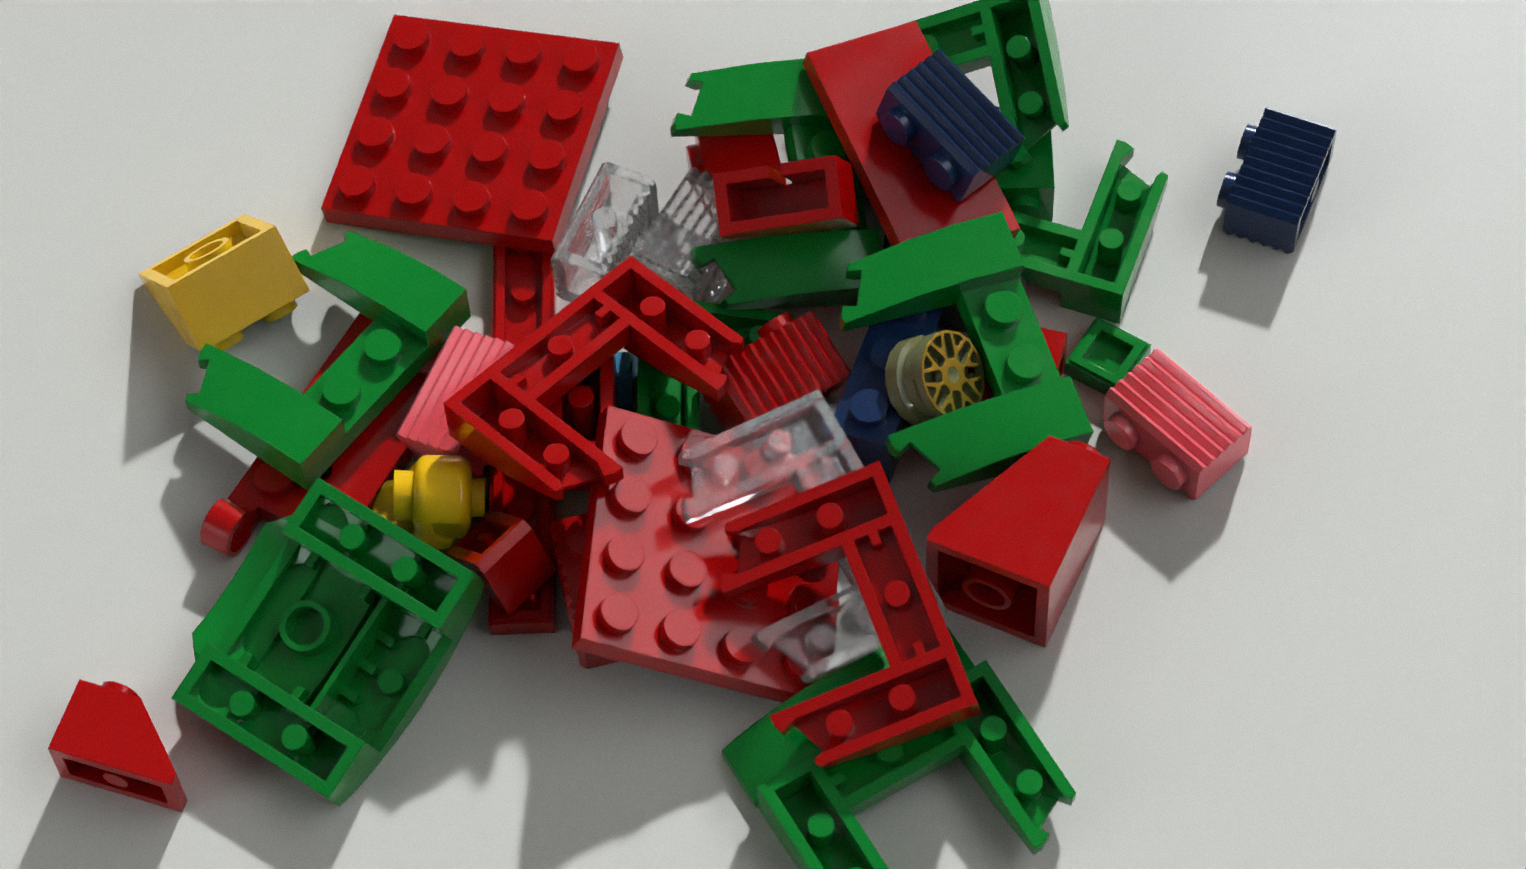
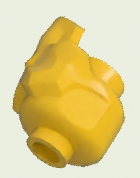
(433, 499)

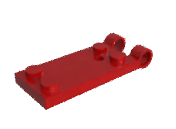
(356, 472)

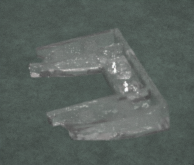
(782, 447)

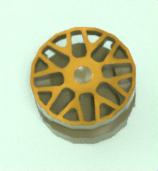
(929, 376)

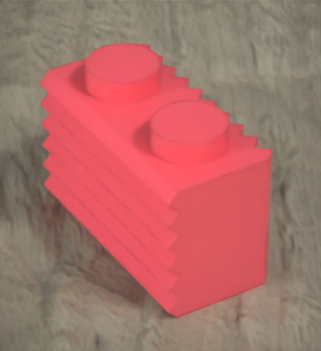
(458, 363)
(1175, 425)

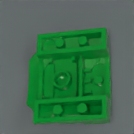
(328, 640)

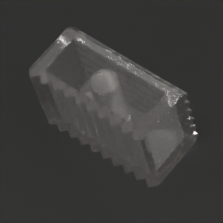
(682, 224)
(604, 228)

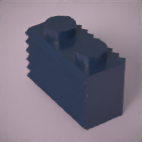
(948, 126)
(1277, 179)

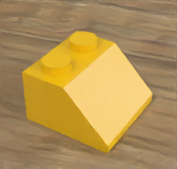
(226, 283)

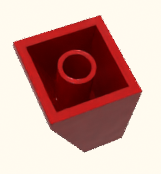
(1022, 540)

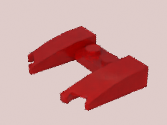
(505, 407)
(925, 678)

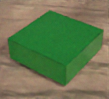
(1105, 356)

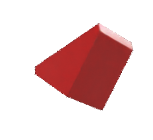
(505, 557)

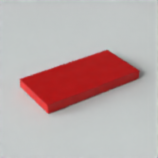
(851, 86)

